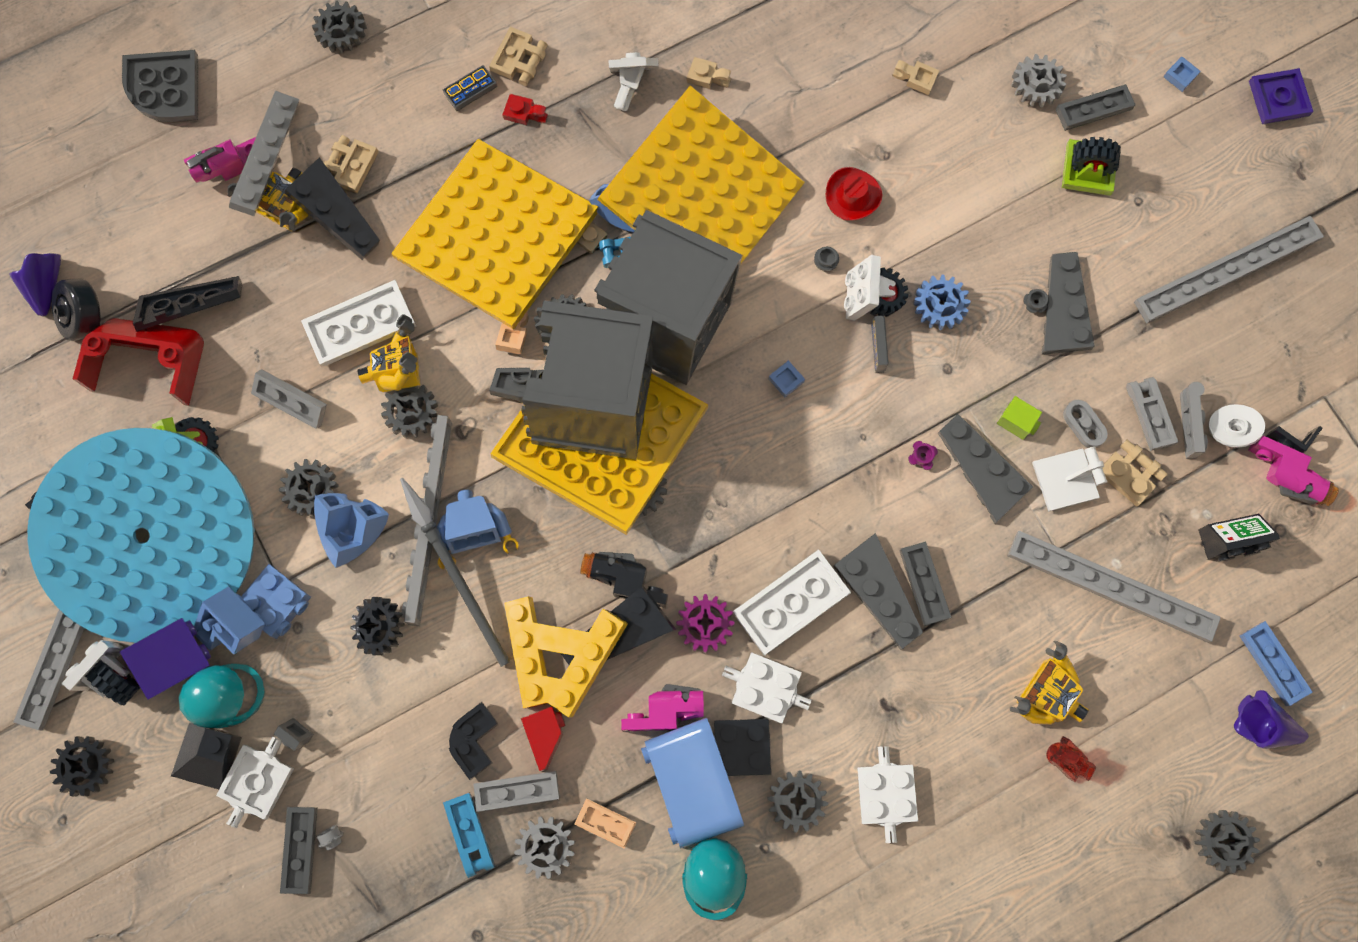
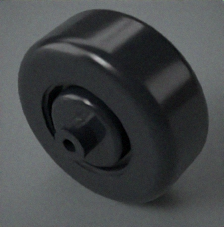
(75, 308)

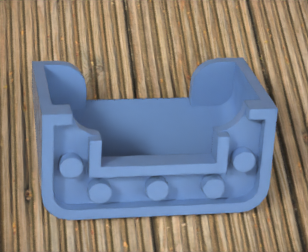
(693, 783)

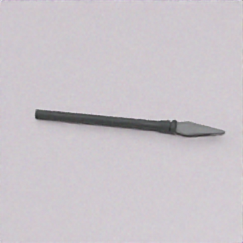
(422, 515)

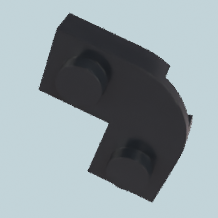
(464, 740)

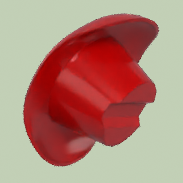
(852, 193)

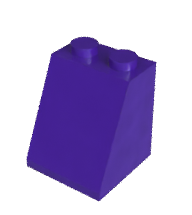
(166, 657)

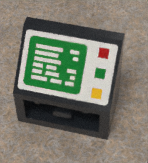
(1237, 537)

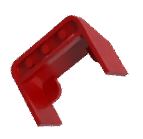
(176, 349)

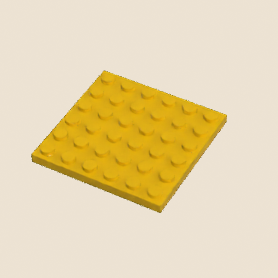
(703, 177)
(495, 233)
(602, 484)

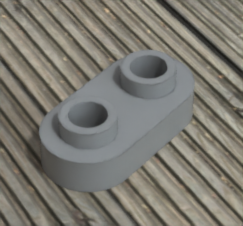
(1086, 423)

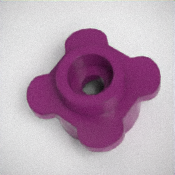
(929, 451)

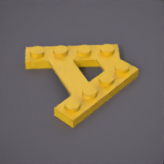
(588, 648)

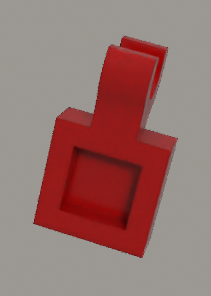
(521, 109)

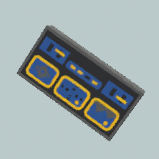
(469, 88)
(879, 344)

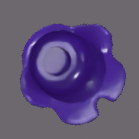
(37, 280)
(1267, 723)

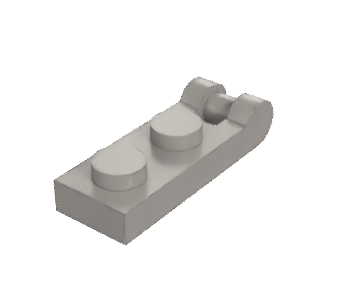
(1152, 414)
(1193, 420)

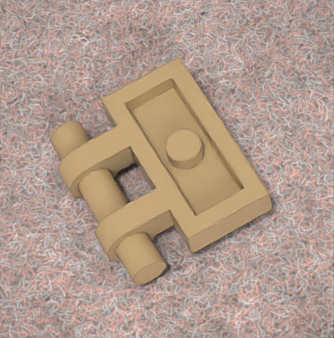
(511, 53)
(355, 164)
(1127, 478)

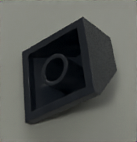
(206, 756)

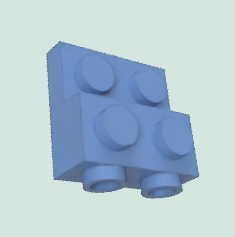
(275, 600)

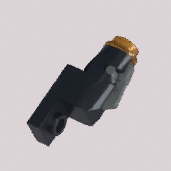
(622, 571)

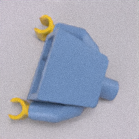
(473, 524)

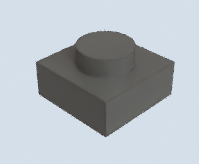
(293, 734)

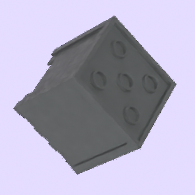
(679, 282)
(591, 380)

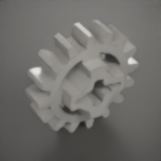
(1038, 80)
(538, 835)

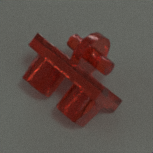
(1070, 760)

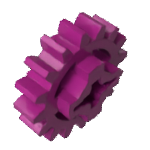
(692, 623)

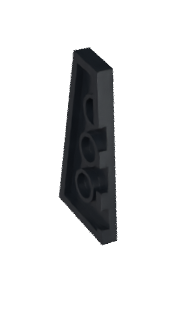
(330, 206)
(175, 303)
(644, 620)

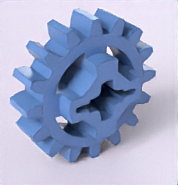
(952, 306)

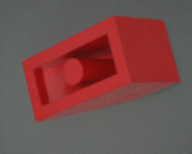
(544, 734)

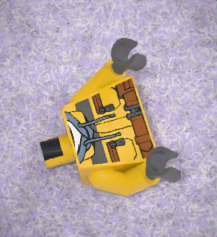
(276, 204)
(394, 364)
(1052, 691)

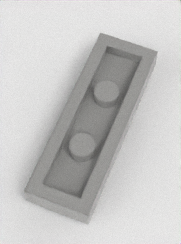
(288, 399)
(516, 791)

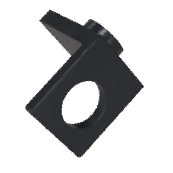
(1285, 438)

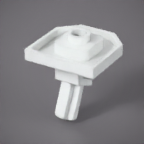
(631, 72)

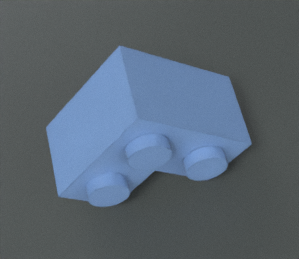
(227, 621)

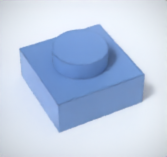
(1182, 74)
(786, 379)

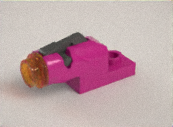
(1291, 473)

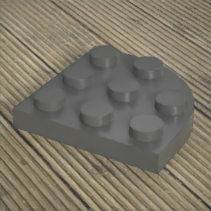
(163, 84)

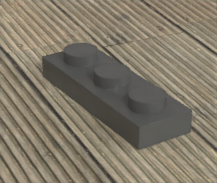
(1095, 107)
(925, 583)
(298, 850)

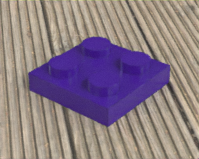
(1281, 96)

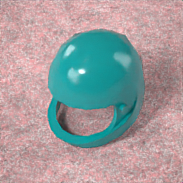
(216, 695)
(714, 878)

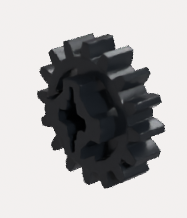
(374, 613)
(70, 771)

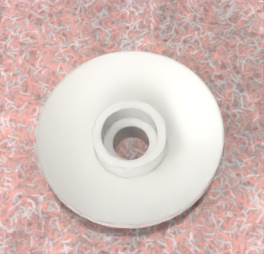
(1244, 419)

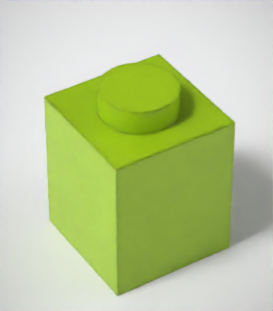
(1020, 418)

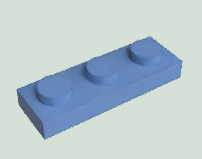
(1275, 664)

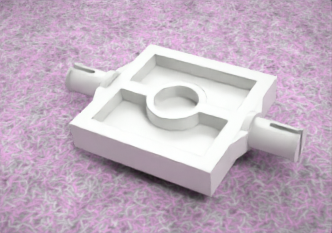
(766, 687)
(255, 782)
(887, 794)

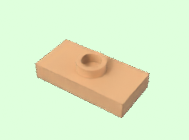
(605, 823)

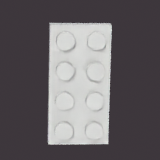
(356, 323)
(791, 602)

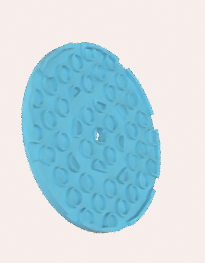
(127, 481)

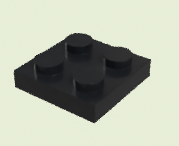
(744, 746)

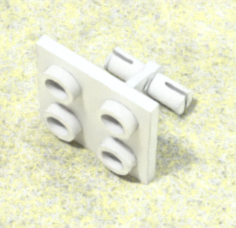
(1069, 478)

